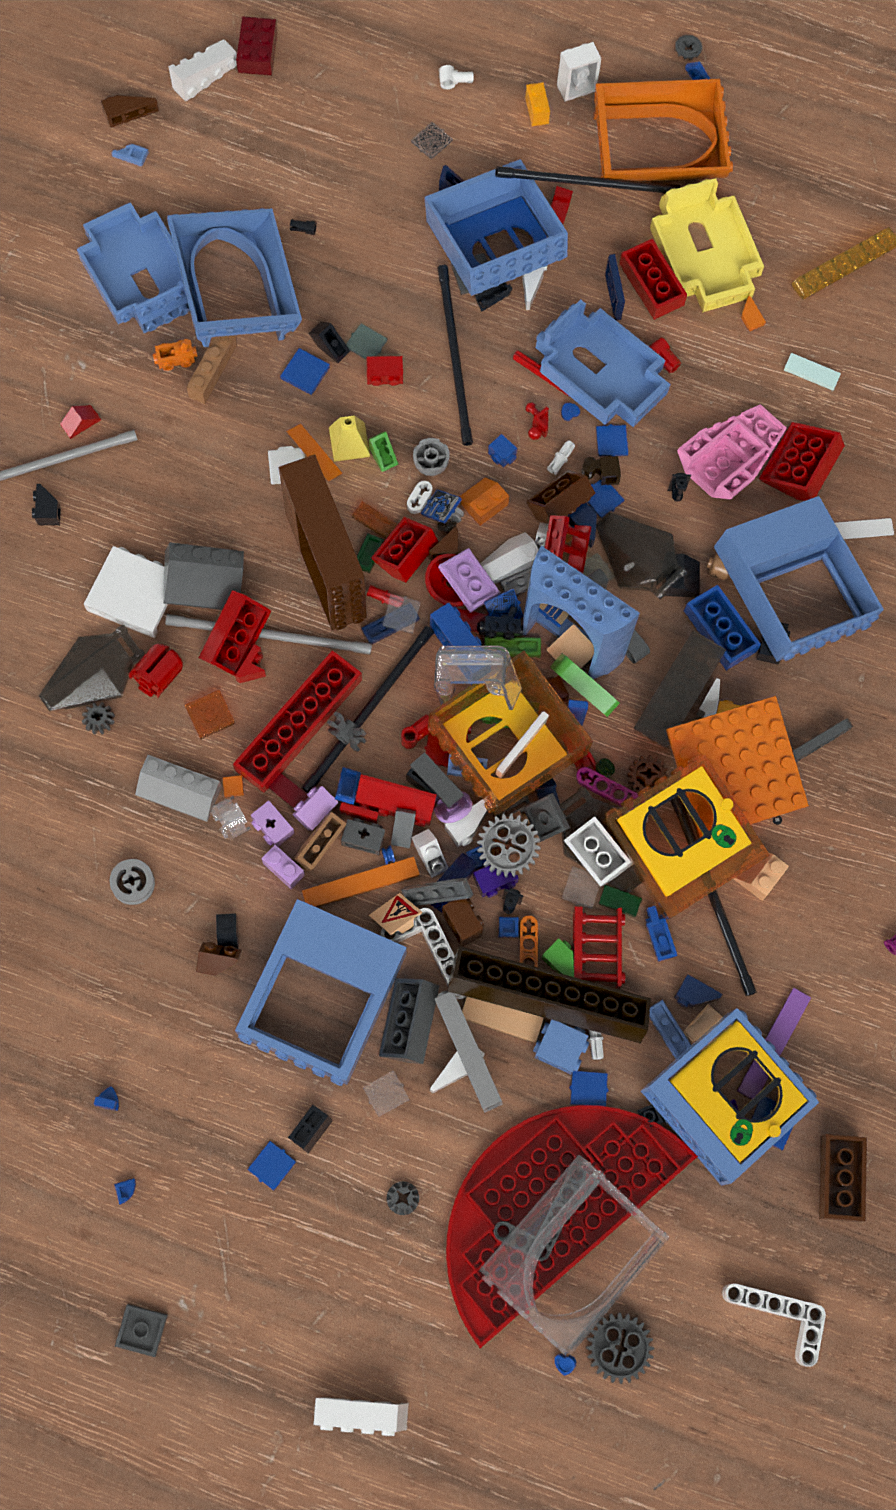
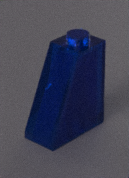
(461, 868)

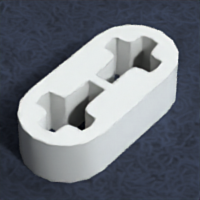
(422, 498)

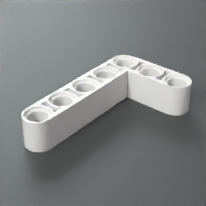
(434, 945)
(783, 1310)

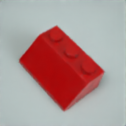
(405, 549)

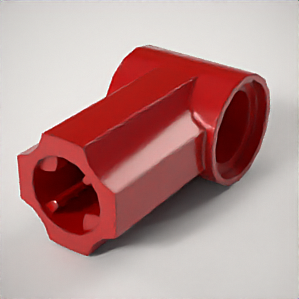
(662, 348)
(417, 730)

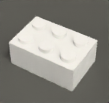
(578, 71)

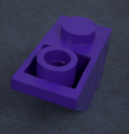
(489, 883)

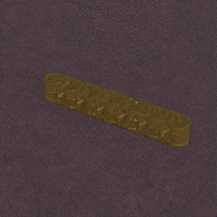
(845, 263)

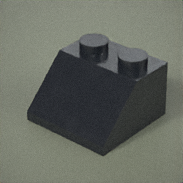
(690, 584)

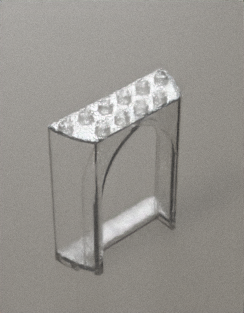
(515, 1261)

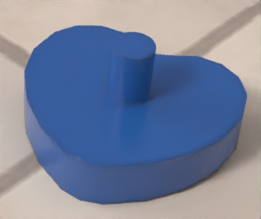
(569, 411)
(565, 1364)

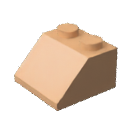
(762, 876)

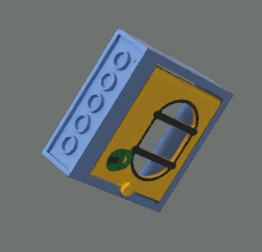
(707, 1119)

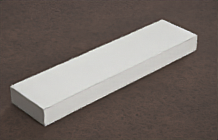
(522, 744)

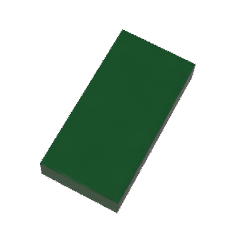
(367, 550)
(615, 899)

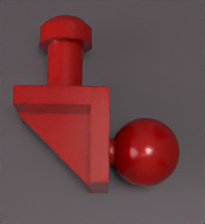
(540, 421)

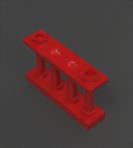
(556, 538)
(580, 938)

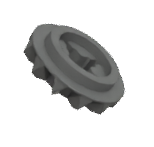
(688, 41)
(402, 1208)

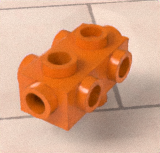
(175, 354)

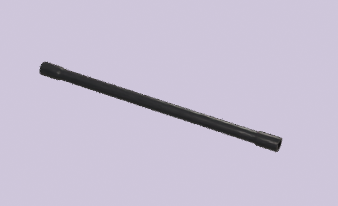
(508, 172)
(466, 433)
(420, 641)
(745, 978)

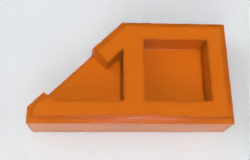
(751, 315)

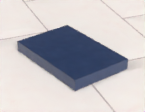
(614, 287)

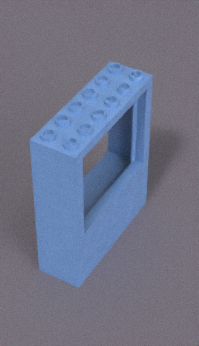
(785, 543)
(340, 952)

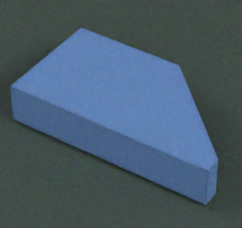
(132, 154)

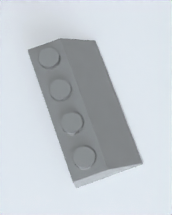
(177, 788)

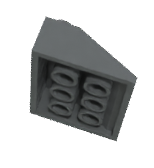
(201, 575)

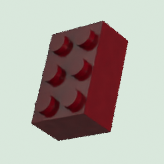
(256, 46)

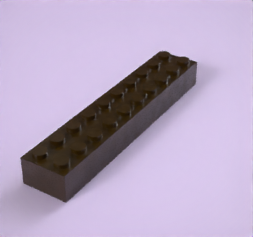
(549, 994)

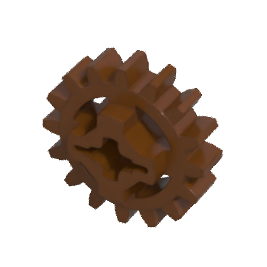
(648, 768)

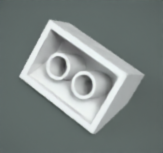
(598, 852)

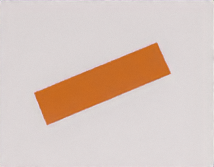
(311, 447)

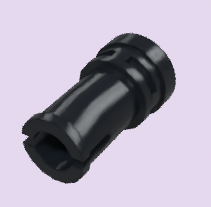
(308, 227)

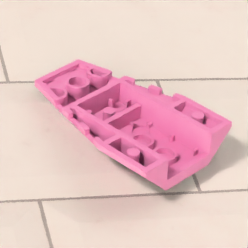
(731, 452)

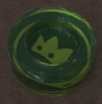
(605, 767)

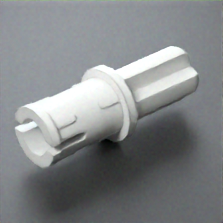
(561, 457)
(596, 1045)

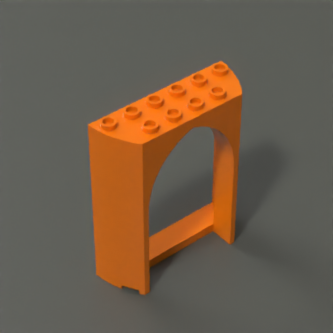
(687, 100)

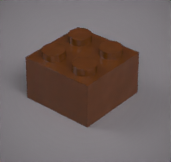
(463, 921)

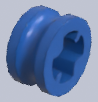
(388, 855)

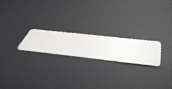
(865, 528)

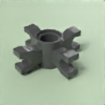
(347, 731)

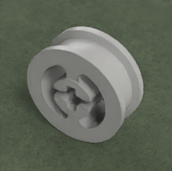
(128, 867)

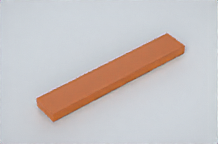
(361, 882)

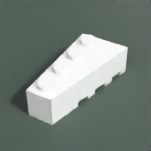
(202, 69)
(360, 1415)

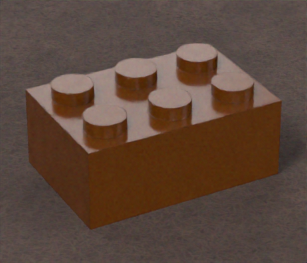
(561, 496)

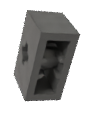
(371, 843)

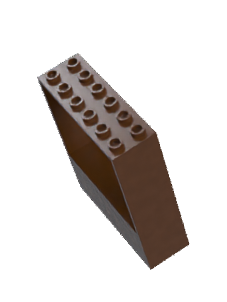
(323, 542)

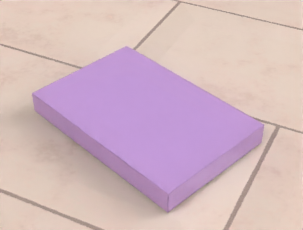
(469, 579)

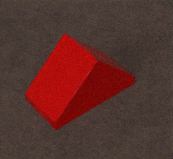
(79, 419)

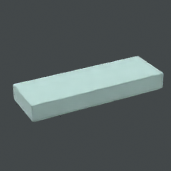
(812, 371)

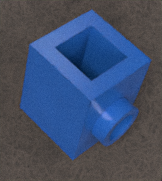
(502, 451)

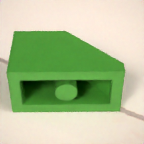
(560, 958)

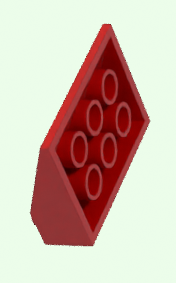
(803, 460)

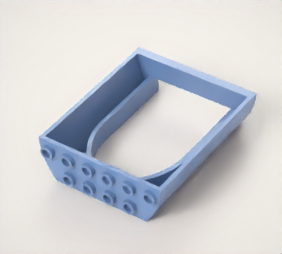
(259, 238)
(602, 615)

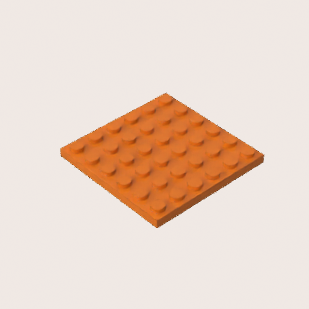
(749, 755)

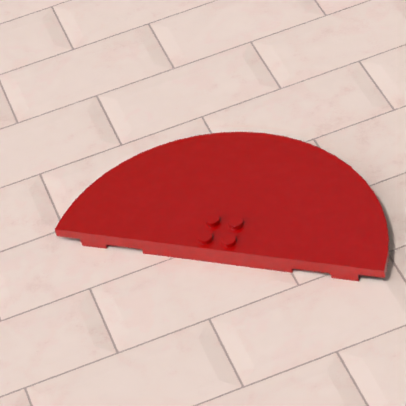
(518, 1173)

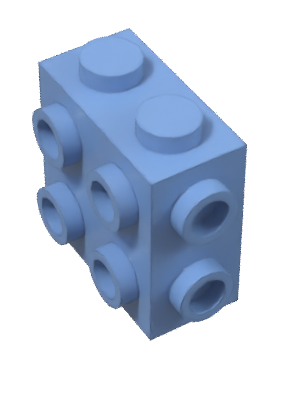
(561, 1046)

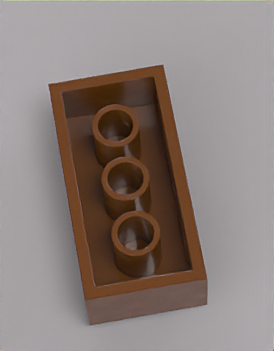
(843, 1178)

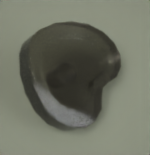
(446, 527)

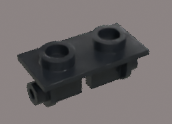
(492, 295)
(678, 485)
(512, 898)

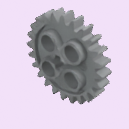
(501, 862)

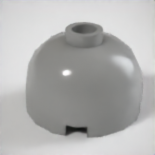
(431, 456)

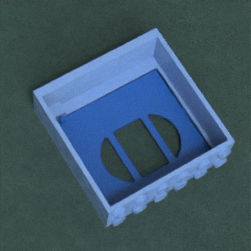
(487, 206)

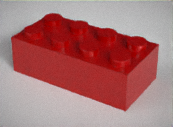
(653, 279)

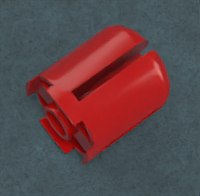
(157, 669)

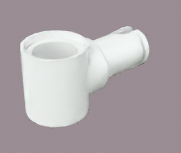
(451, 77)

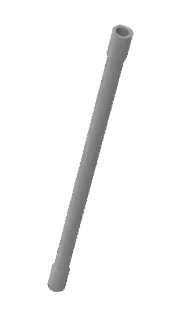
(120, 439)
(357, 647)

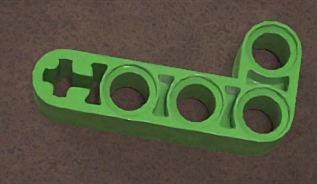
(584, 684)

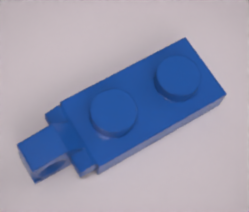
(660, 935)

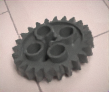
(639, 1352)

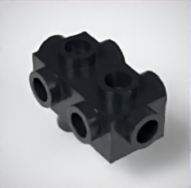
(501, 626)

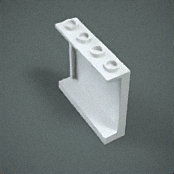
(129, 591)

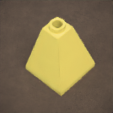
(349, 439)

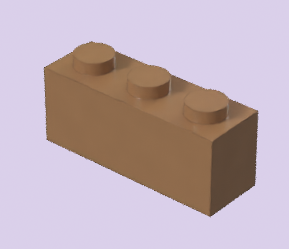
(319, 841)

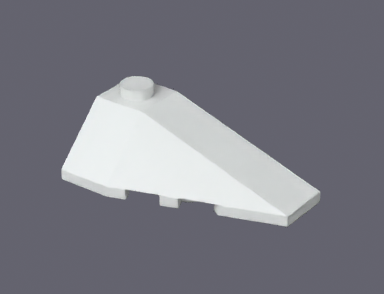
(511, 558)

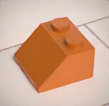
(484, 500)

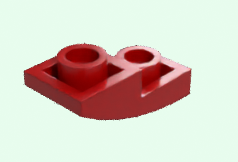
(561, 202)

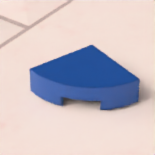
(125, 1190)

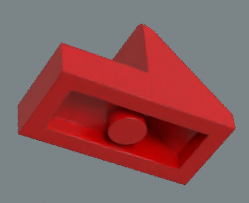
(249, 670)

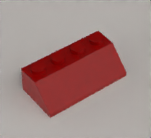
(234, 633)
(388, 796)

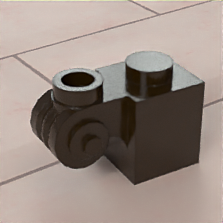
(606, 467)

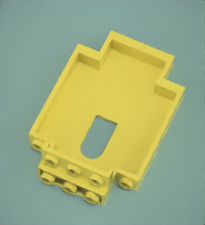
(716, 274)

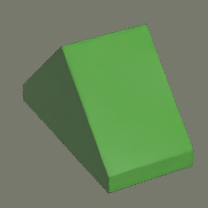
(382, 451)

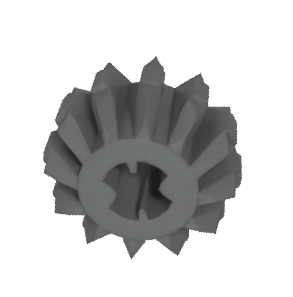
(90, 718)

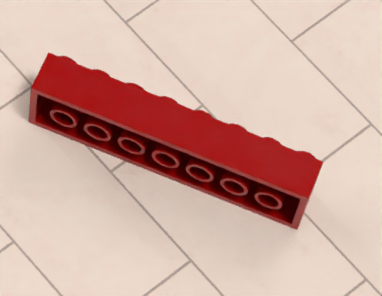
(298, 721)

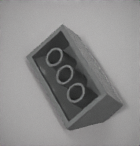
(409, 1020)

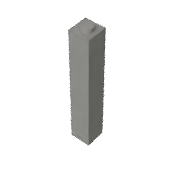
(468, 1051)

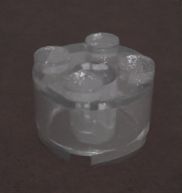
(230, 818)

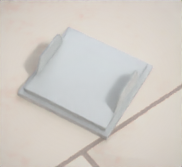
(281, 457)

